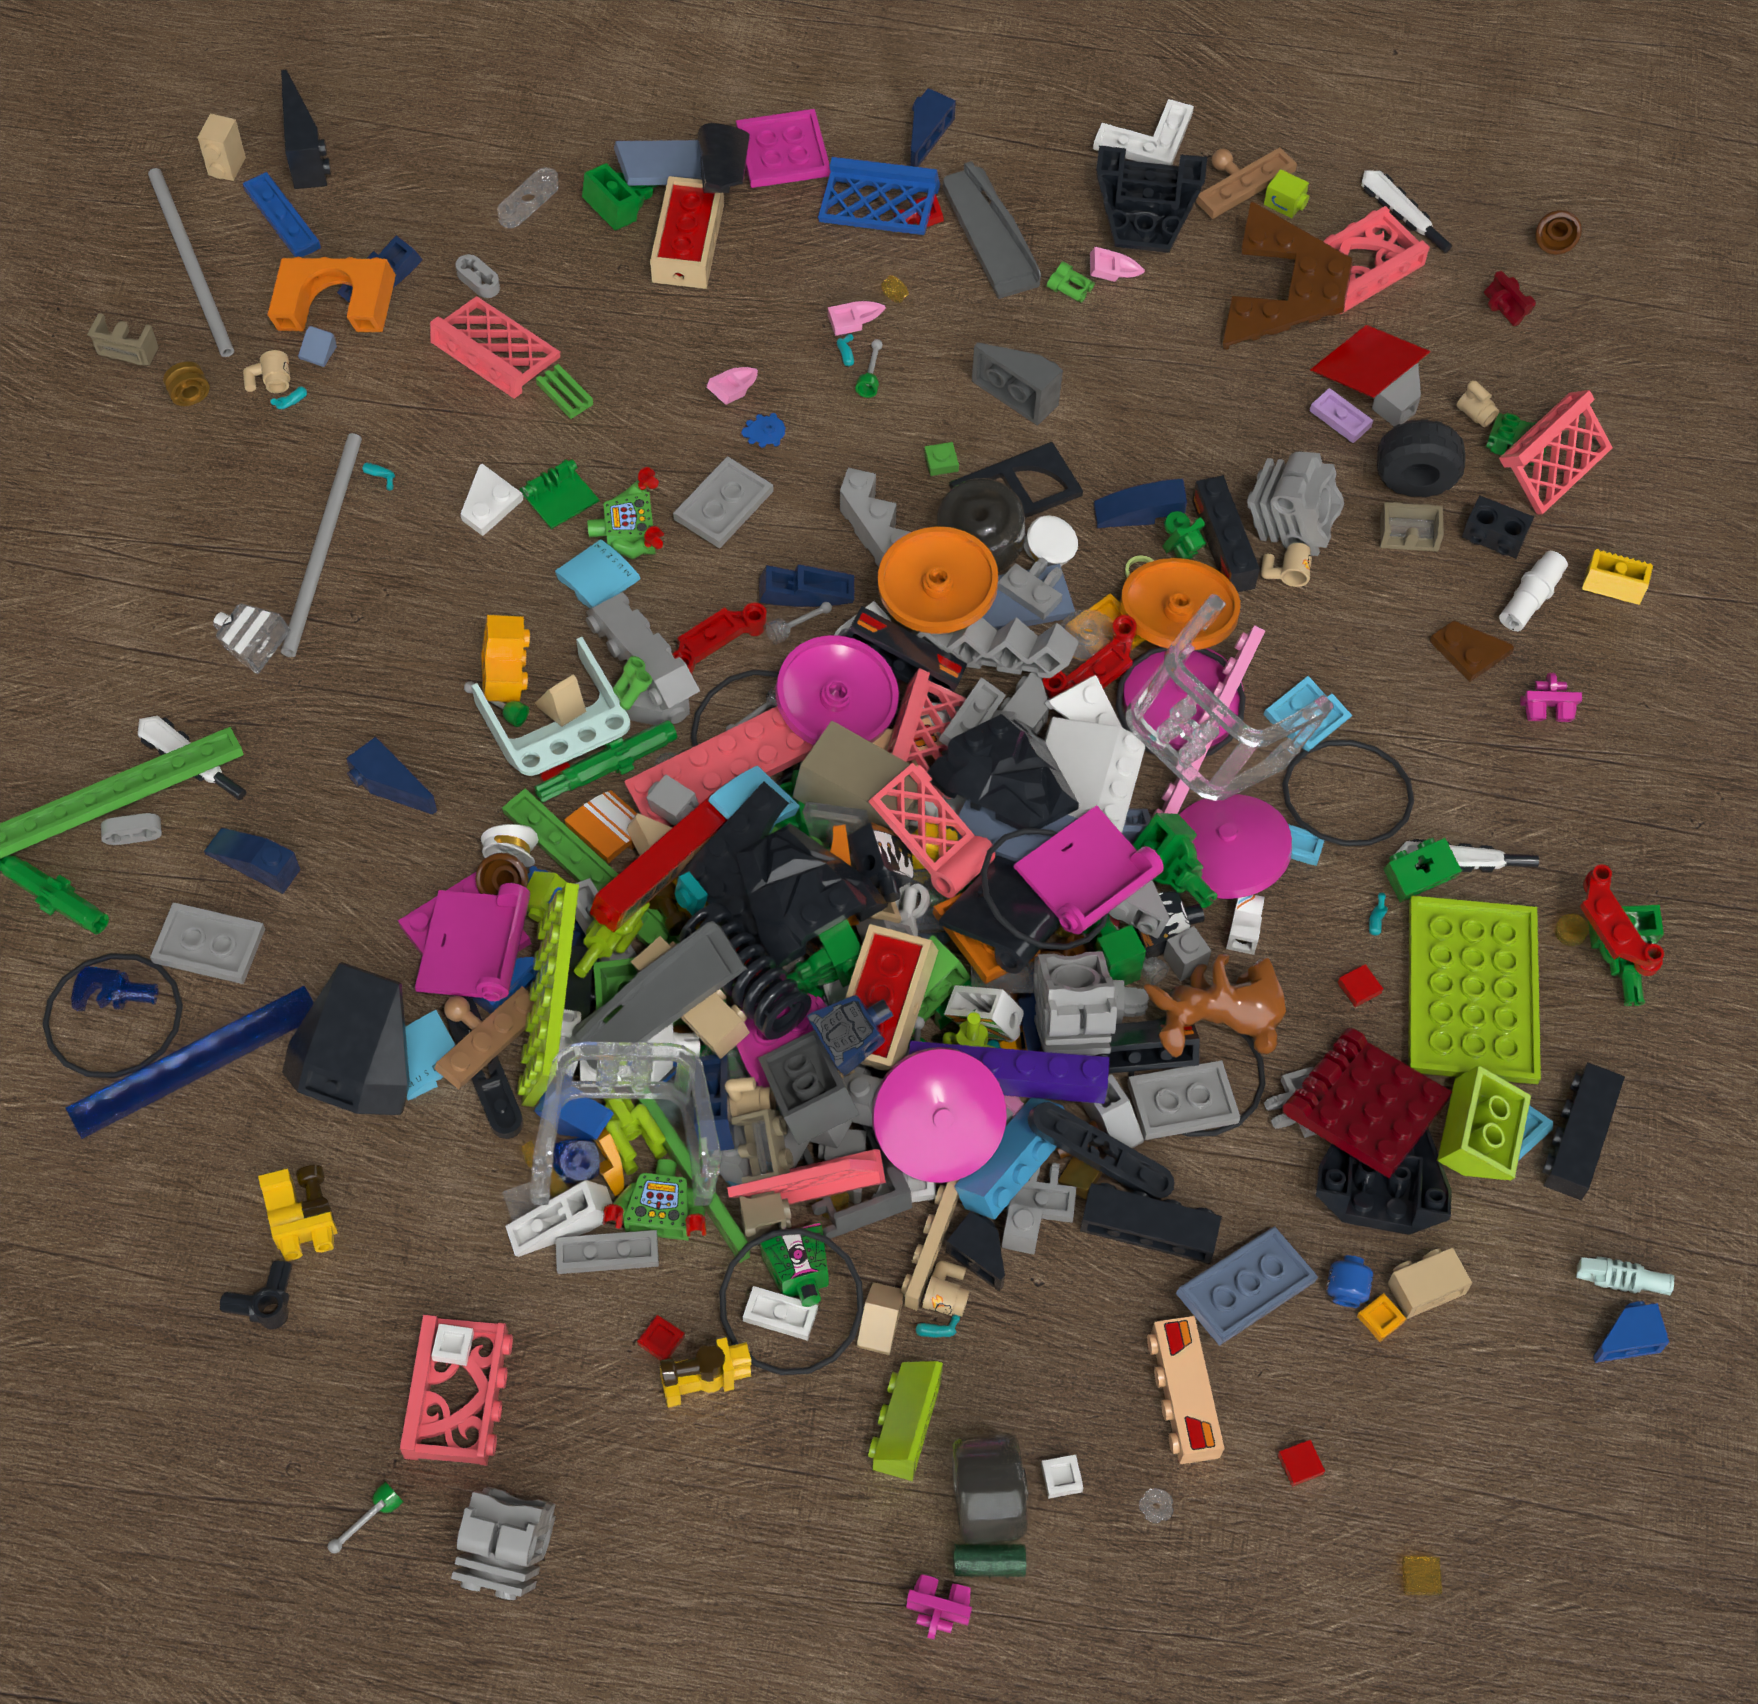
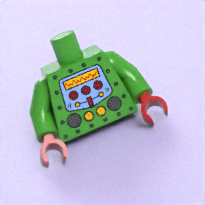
(629, 519)
(658, 1204)

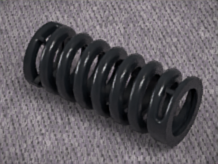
(753, 988)

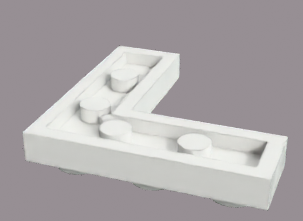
(1148, 149)

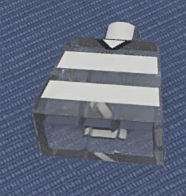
(251, 634)

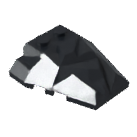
(1147, 200)
(1007, 772)
(801, 891)

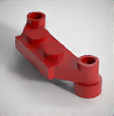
(718, 632)
(1105, 664)
(1614, 925)

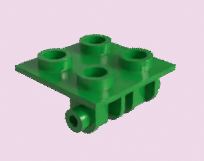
(1508, 430)
(559, 494)

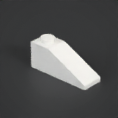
(567, 1215)

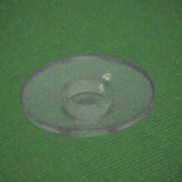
(1092, 641)

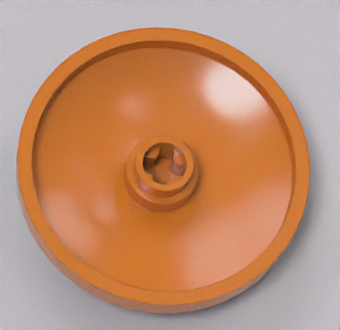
(938, 580)
(1170, 592)

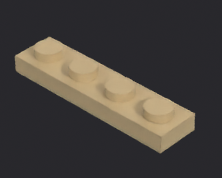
(926, 1254)

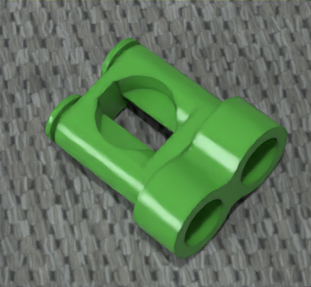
(1060, 282)
(637, 677)

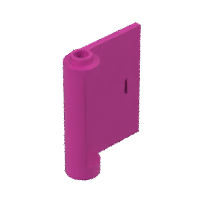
(1092, 874)
(478, 945)

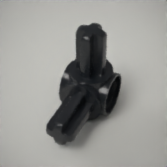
(272, 1294)

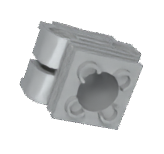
(1296, 501)
(1074, 1003)
(502, 1542)

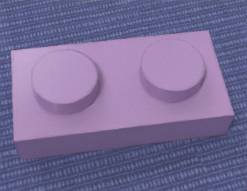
(1341, 415)

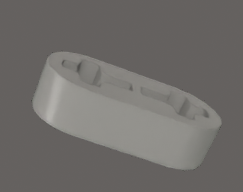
(481, 273)
(131, 829)

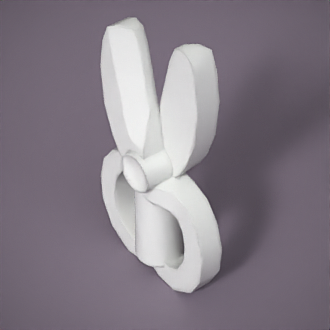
(909, 913)

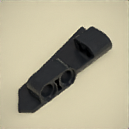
(722, 156)

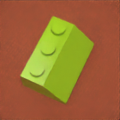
(1484, 1126)
(906, 1418)

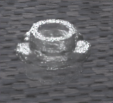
(1163, 1499)

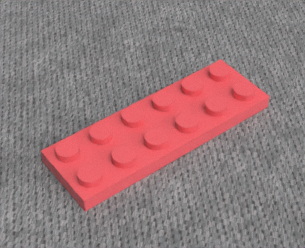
(712, 764)

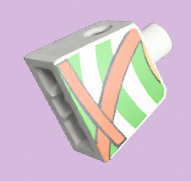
(996, 1008)

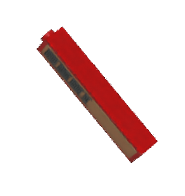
(656, 867)

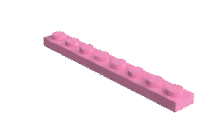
(1234, 670)

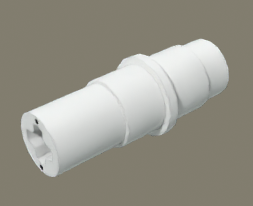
(1534, 589)

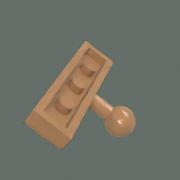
(1241, 182)
(485, 1039)

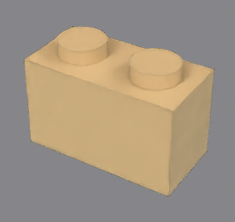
(221, 147)
(1429, 1282)

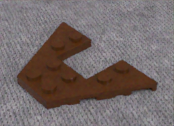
(1316, 286)

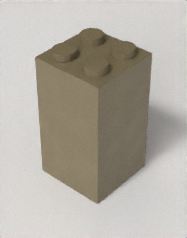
(849, 772)

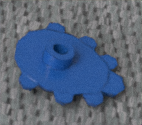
(764, 430)

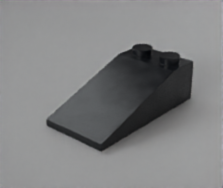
(302, 141)

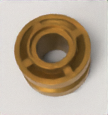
(186, 383)

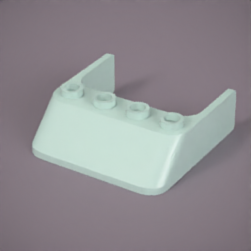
(557, 744)

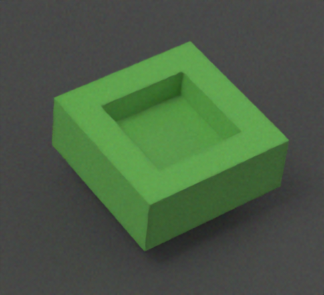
(941, 459)

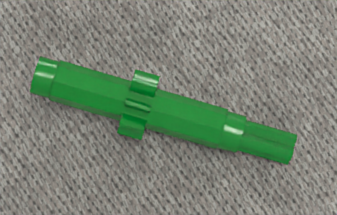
(615, 757)
(54, 894)

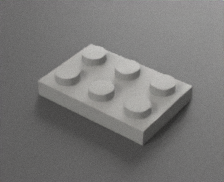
(723, 502)
(208, 943)
(1183, 1100)

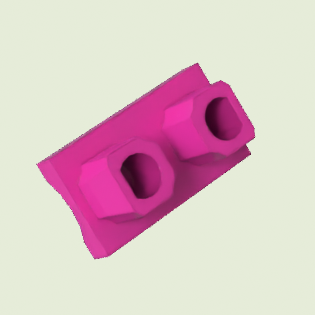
(1563, 701)
(954, 1609)

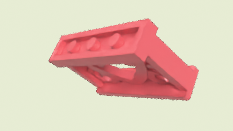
(1401, 260)
(420, 1425)

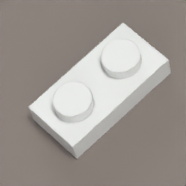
(779, 1313)

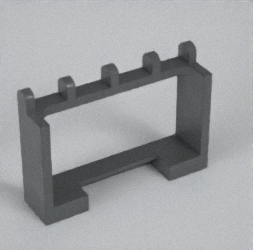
(872, 1210)

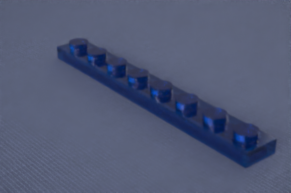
(190, 1063)

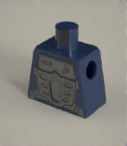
(850, 1030)

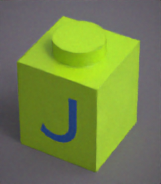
(1286, 194)
(542, 889)

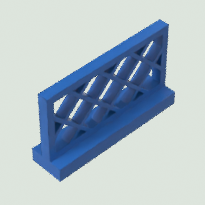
(883, 178)

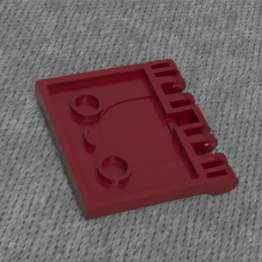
(1367, 1102)

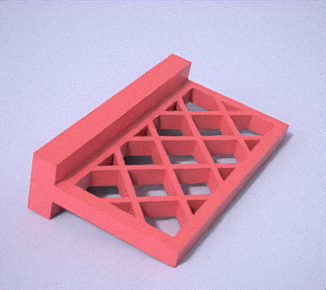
(479, 356)
(1549, 428)
(909, 720)
(819, 1179)

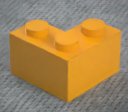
(504, 657)

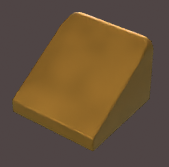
(1080, 1176)

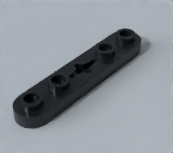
(494, 1093)
(1122, 1162)

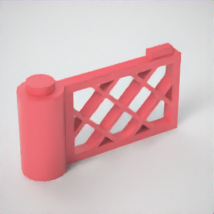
(959, 863)

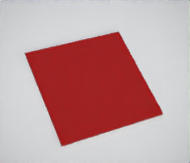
(1370, 361)

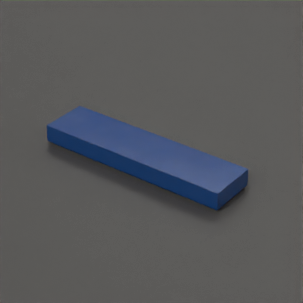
(281, 215)

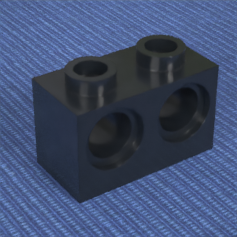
(1497, 527)

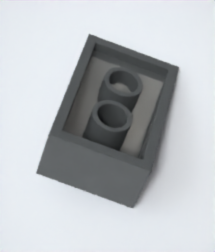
(1018, 379)
(808, 1087)

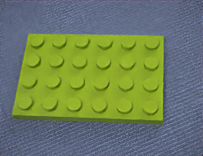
(1474, 989)
(548, 994)

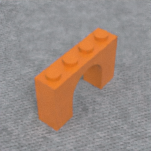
(304, 278)

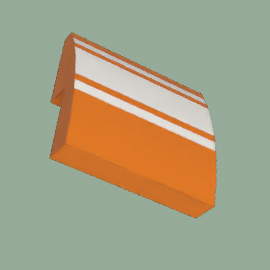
(603, 825)

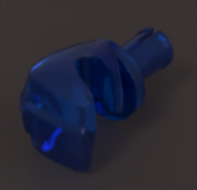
(114, 986)
(576, 1160)

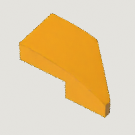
(611, 1167)

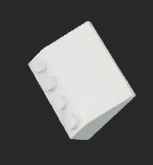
(1097, 764)

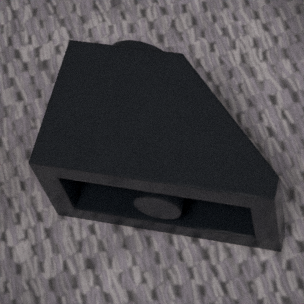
(978, 1249)

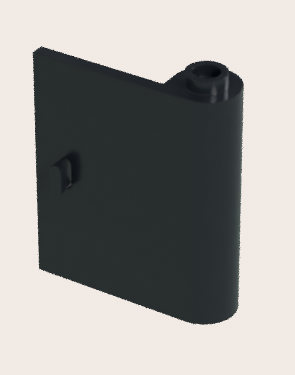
(1016, 903)

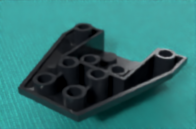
(353, 1045)
(1404, 1203)

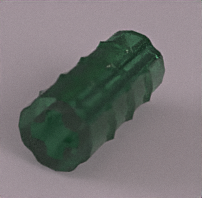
(989, 1560)

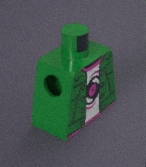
(797, 1264)

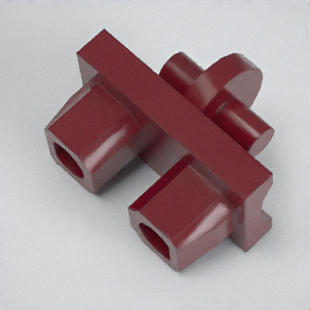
(1507, 298)

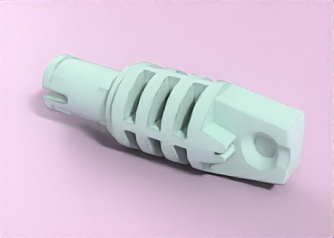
(1623, 1276)

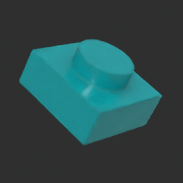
(690, 893)

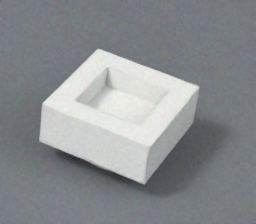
(452, 1344)
(1062, 1476)

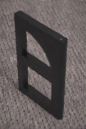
(1041, 459)

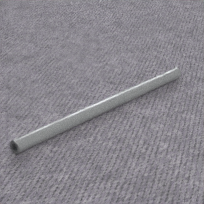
(191, 263)
(321, 545)

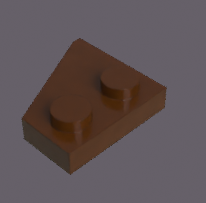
(1470, 649)

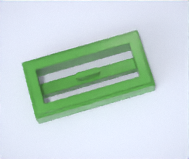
(571, 384)

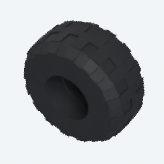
(1421, 458)

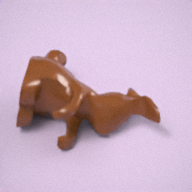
(1248, 1007)

